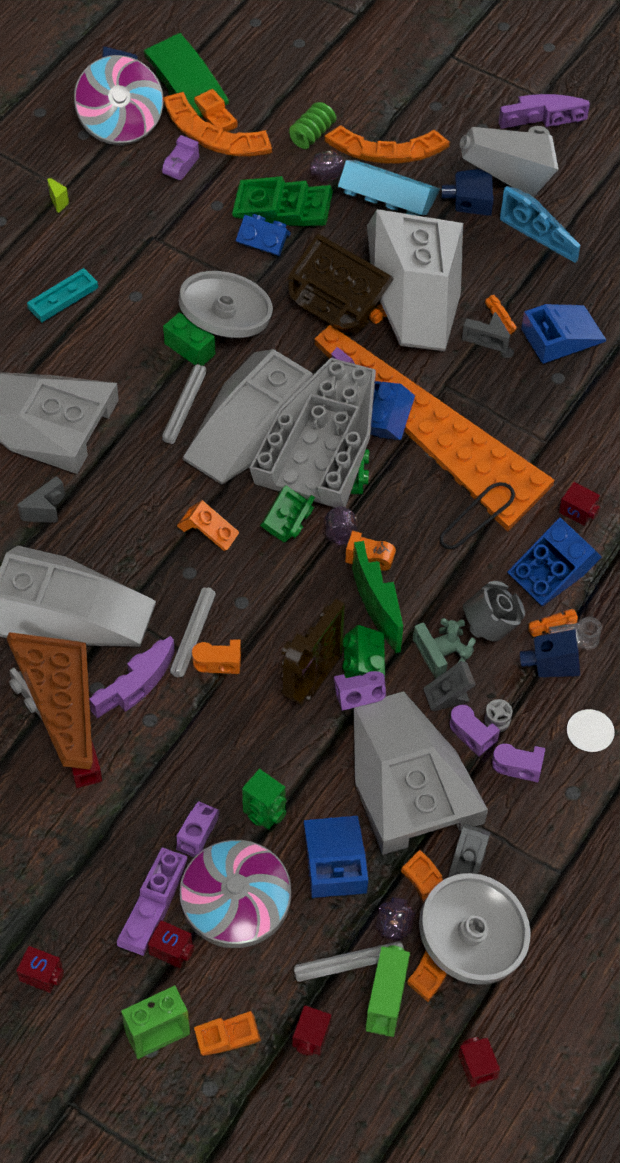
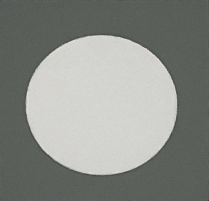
(590, 730)

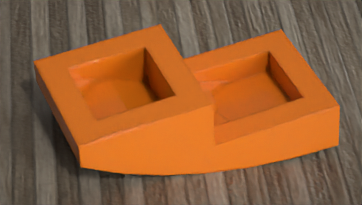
(214, 110)
(227, 1034)

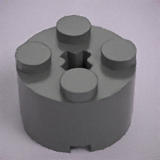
(493, 611)

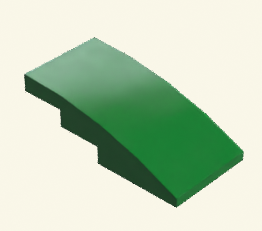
(182, 69)
(283, 201)
(378, 597)

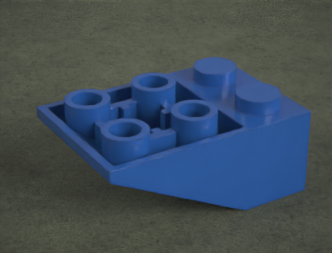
(560, 330)
(390, 410)
(554, 562)
(335, 857)

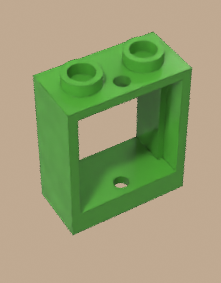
(387, 990)
(156, 1026)

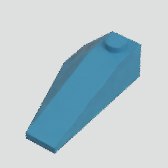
(533, 220)

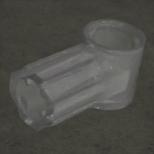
(587, 624)

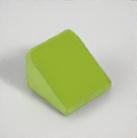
(58, 194)

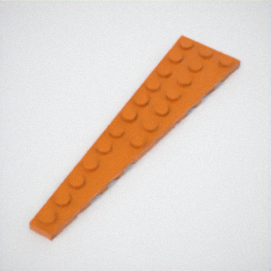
(455, 442)

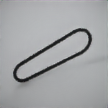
(482, 524)

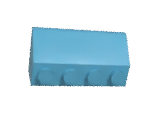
(387, 187)

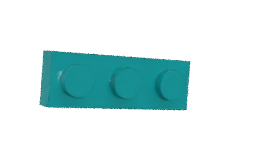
(62, 295)

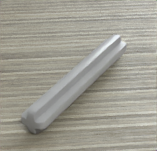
(184, 404)
(192, 632)
(340, 963)

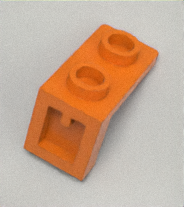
(210, 524)

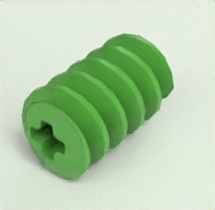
(312, 125)

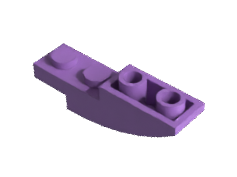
(548, 108)
(144, 674)
(153, 902)

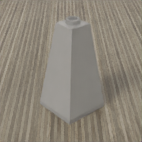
(513, 157)

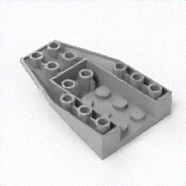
(426, 272)
(52, 416)
(320, 435)
(409, 774)

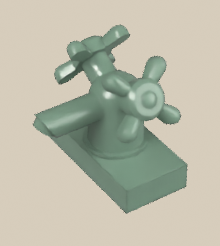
(435, 649)

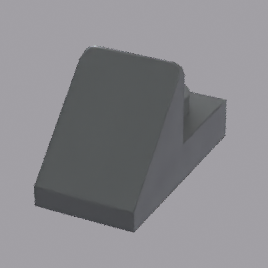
(490, 336)
(39, 505)
(450, 687)
(470, 851)

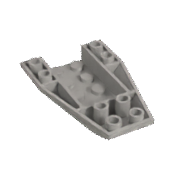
(244, 414)
(68, 601)

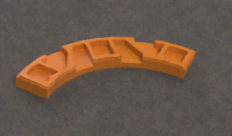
(211, 136)
(386, 151)
(424, 877)

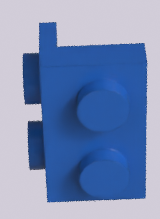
(262, 235)

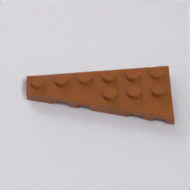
(59, 686)

